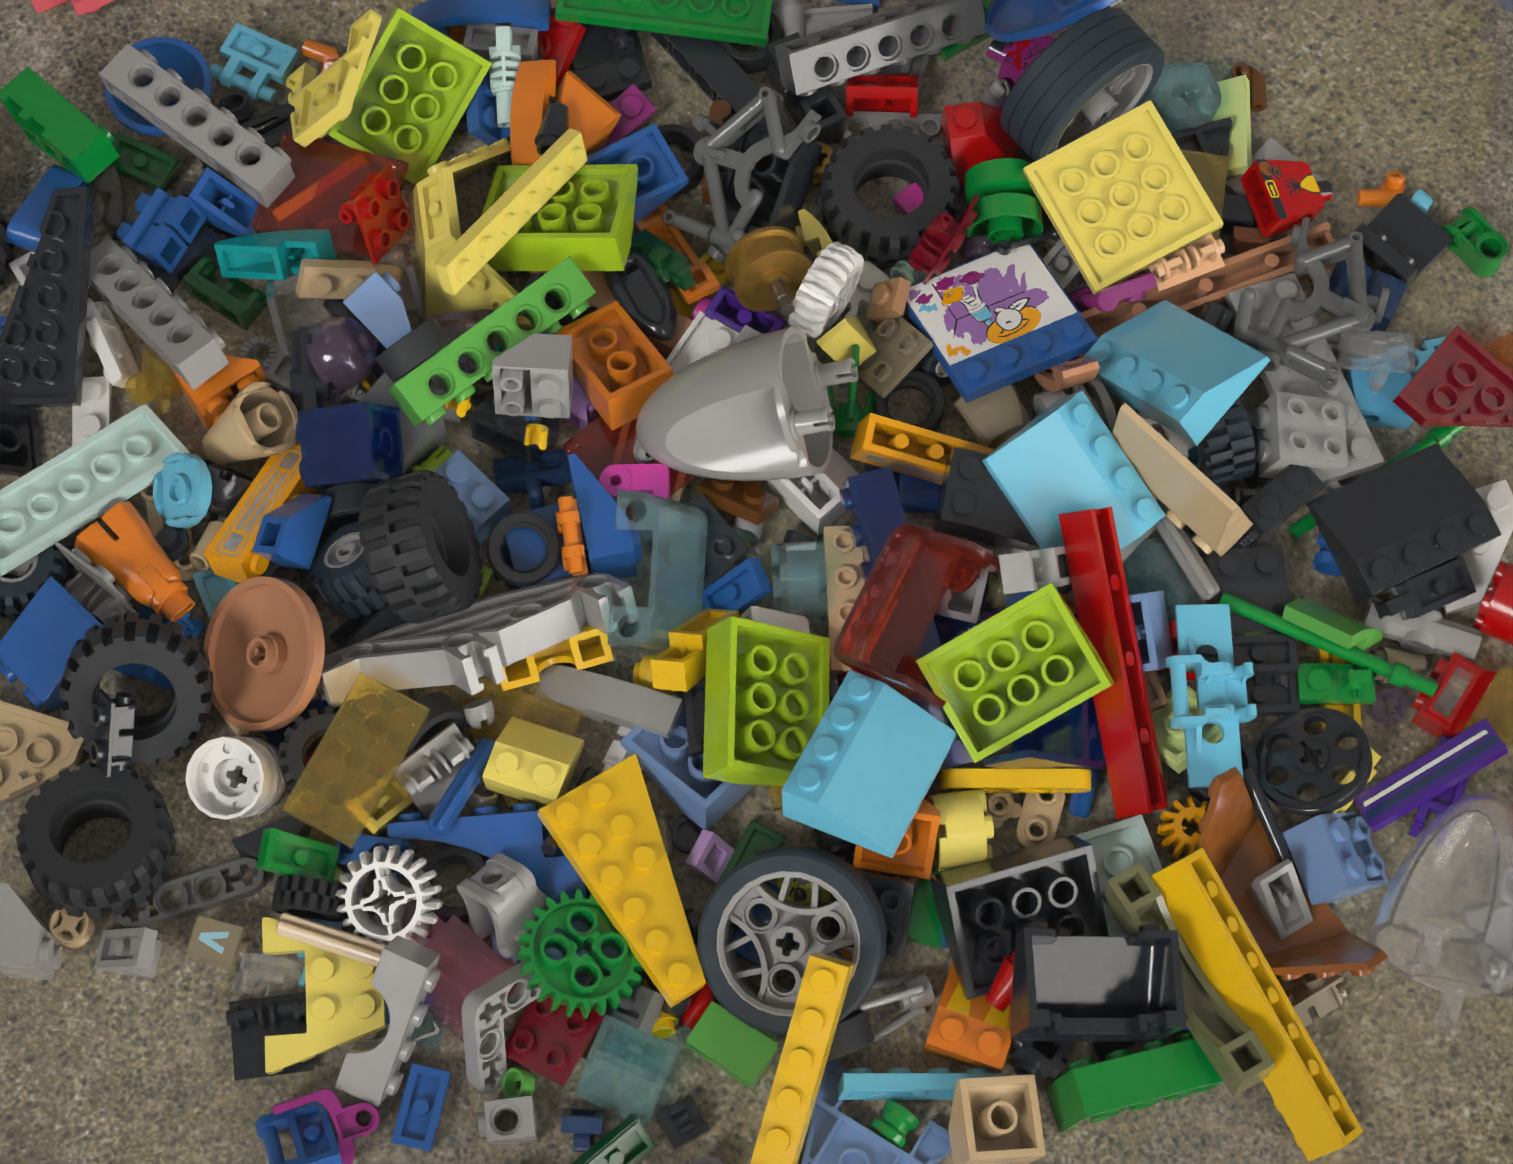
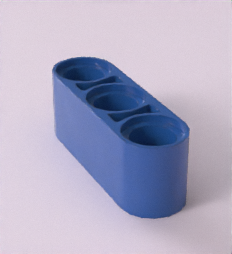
(26, 222)

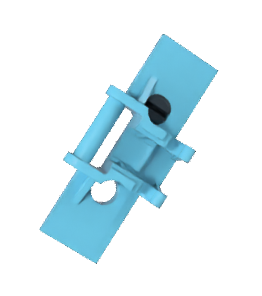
(1221, 690)

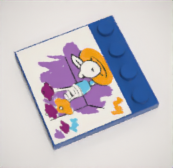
(998, 321)

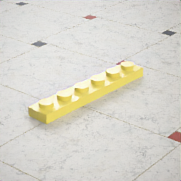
(511, 212)

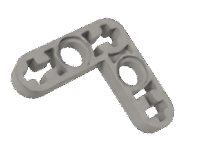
(483, 1015)

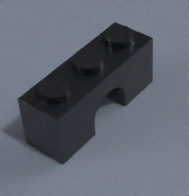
(823, 102)

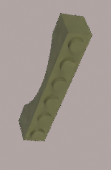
(1220, 1033)

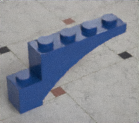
(511, 833)

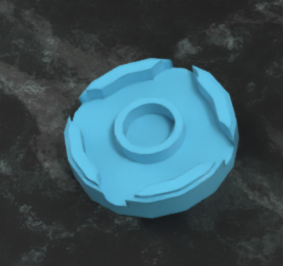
(183, 490)

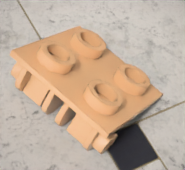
(1189, 262)

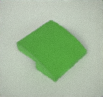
(1331, 624)

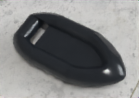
(645, 297)

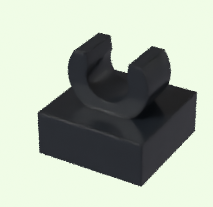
(682, 1122)

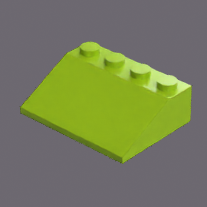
(411, 94)
(582, 220)
(1015, 672)
(761, 699)

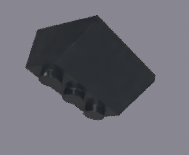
(780, 181)

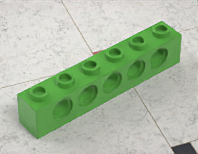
(413, 392)

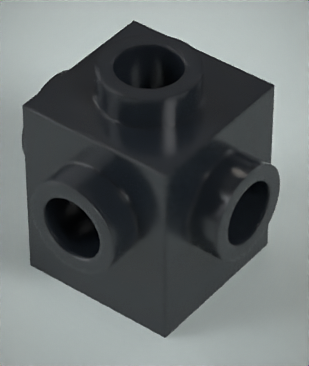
(1038, 1058)

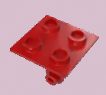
(379, 211)

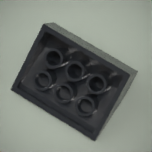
(1401, 521)
(994, 898)

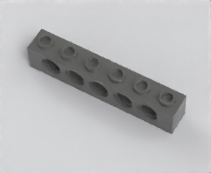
(798, 56)

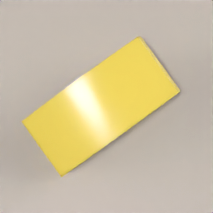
(812, 233)

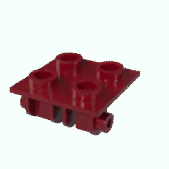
(941, 238)
(551, 1040)

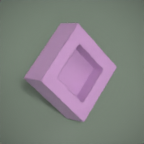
(709, 856)

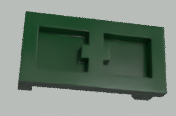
(224, 295)

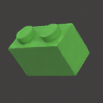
(732, 1045)

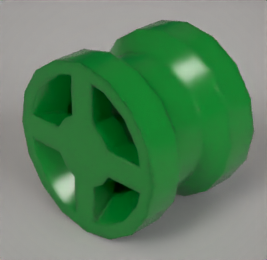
(894, 1123)

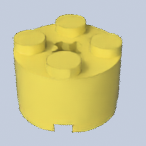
(962, 829)

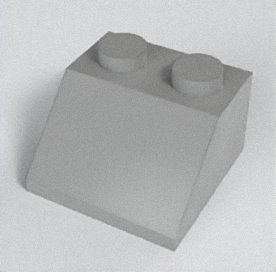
(25, 939)

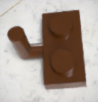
(740, 498)

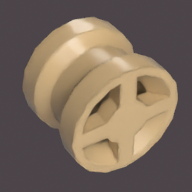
(62, 922)

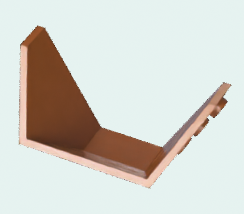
(1240, 854)

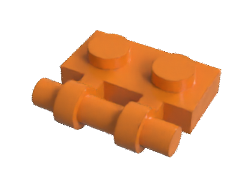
(569, 525)

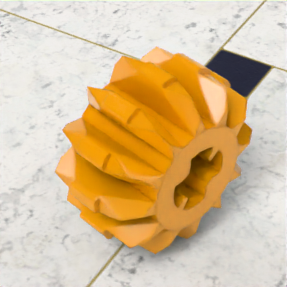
(1176, 823)

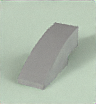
(1034, 569)

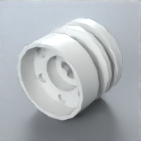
(215, 779)

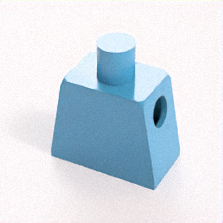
(1378, 406)

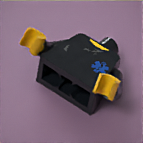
(514, 435)

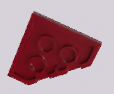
(1459, 387)

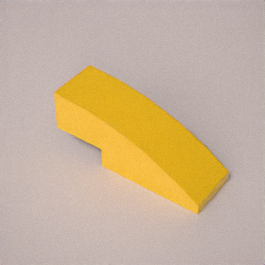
(685, 660)

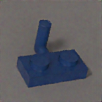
(547, 470)

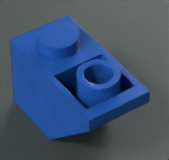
(293, 531)

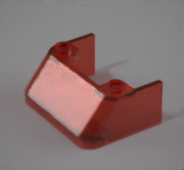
(901, 602)

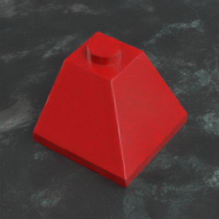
(975, 135)

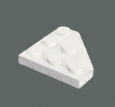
(1484, 560)

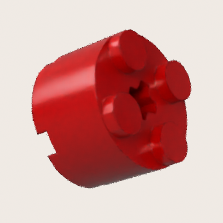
(1496, 609)

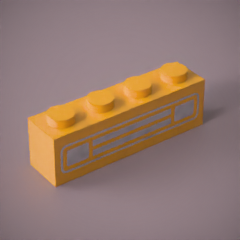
(906, 447)
(232, 546)

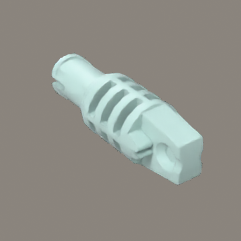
(503, 71)

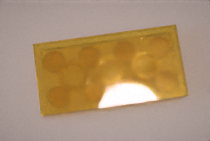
(356, 760)

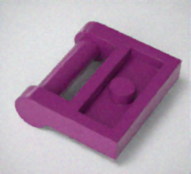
(1107, 299)

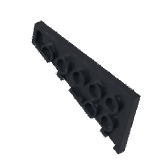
(48, 314)

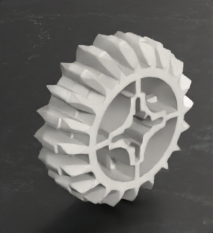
(826, 290)
(388, 883)

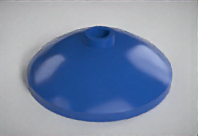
(170, 54)

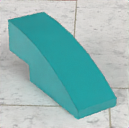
(272, 253)

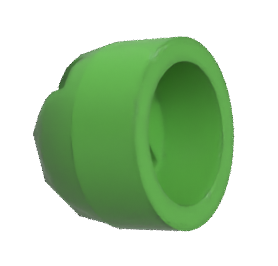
(515, 1075)

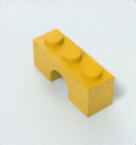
(582, 650)

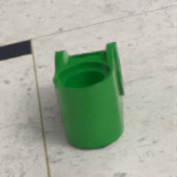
(1472, 237)

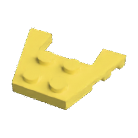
(330, 95)
(338, 1002)

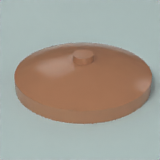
(264, 653)

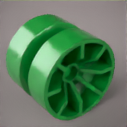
(1005, 202)

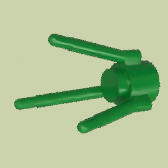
(850, 413)

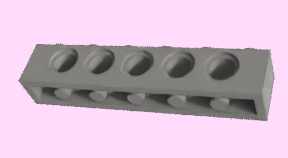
(261, 181)
(155, 315)

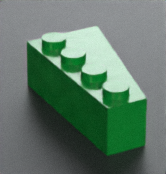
(1130, 1081)

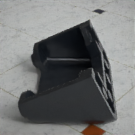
(1096, 986)

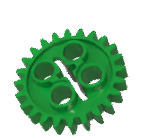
(557, 977)

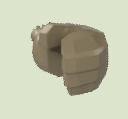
(995, 416)

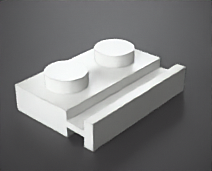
(700, 340)

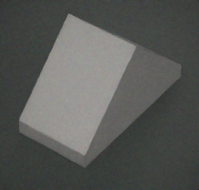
(1280, 899)

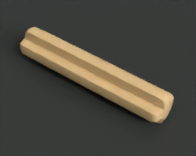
(329, 939)

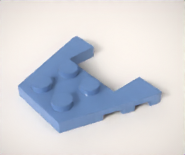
(841, 1140)

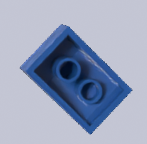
(658, 169)
(607, 548)

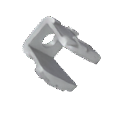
(501, 900)

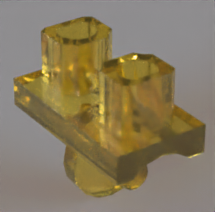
(154, 383)

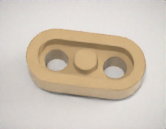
(1041, 814)

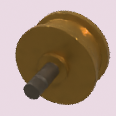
(767, 269)

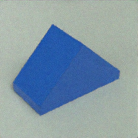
(224, 204)

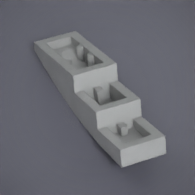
(611, 699)

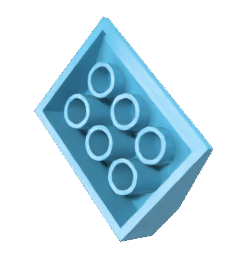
(1175, 368)
(1071, 465)
(867, 766)

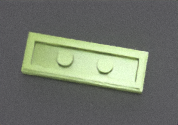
(1236, 104)

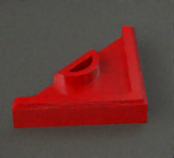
(560, 44)

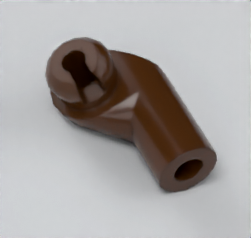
(1258, 93)

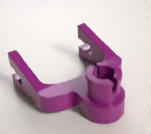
(344, 1118)

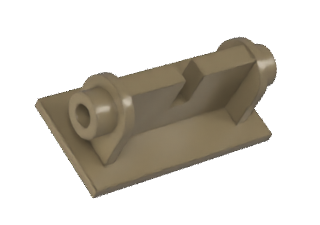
(1318, 993)

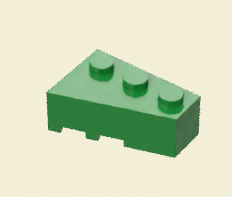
(58, 126)

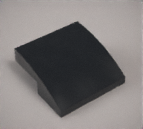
(1275, 669)

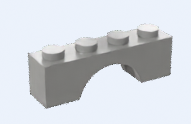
(403, 979)

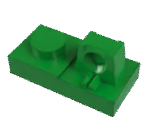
(1335, 684)
(297, 855)

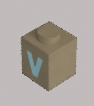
(218, 943)

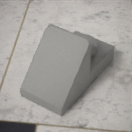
(129, 952)

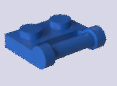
(310, 1134)

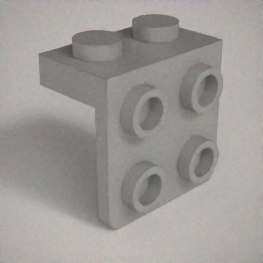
(1300, 433)

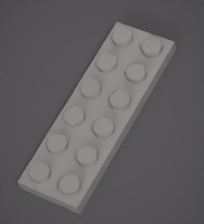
(1361, 447)

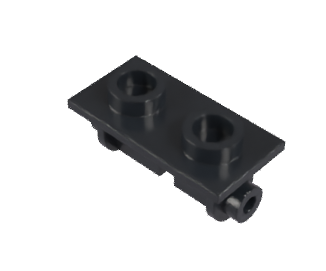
(110, 747)

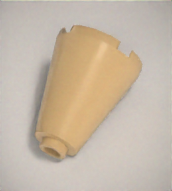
(252, 426)

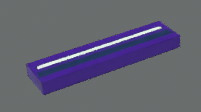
(1430, 775)

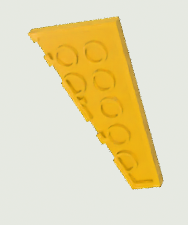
(621, 858)

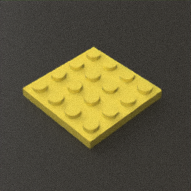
(1122, 197)

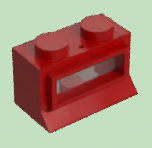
(1456, 697)

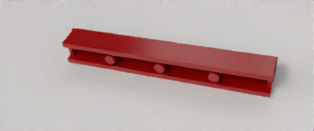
(1108, 622)

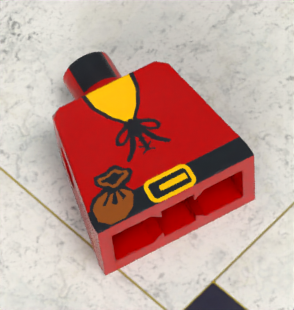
(1283, 194)

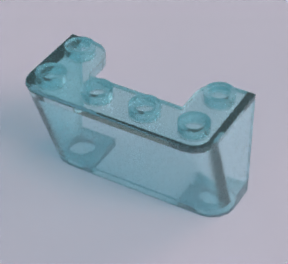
(676, 570)

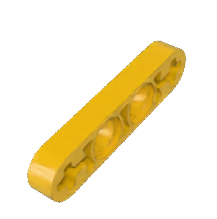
(1016, 780)

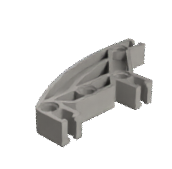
(478, 639)

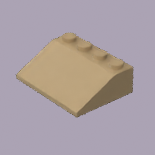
(1180, 485)

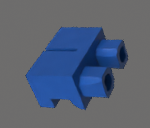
(162, 228)

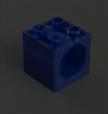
(350, 444)

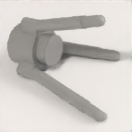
(911, 993)

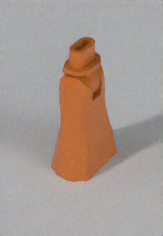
(136, 561)

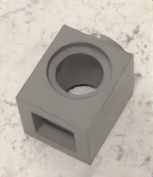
(523, 1132)

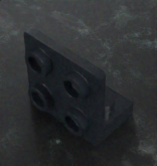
(1402, 240)
(896, 898)

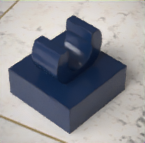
(583, 1124)

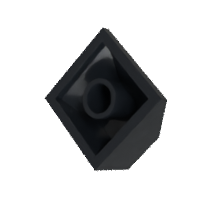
(19, 440)

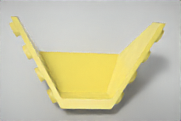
(438, 228)

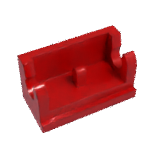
(882, 94)

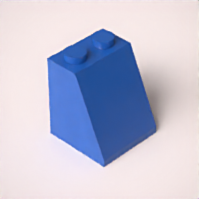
(42, 641)

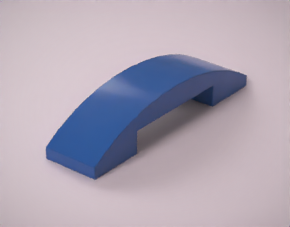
(522, 13)

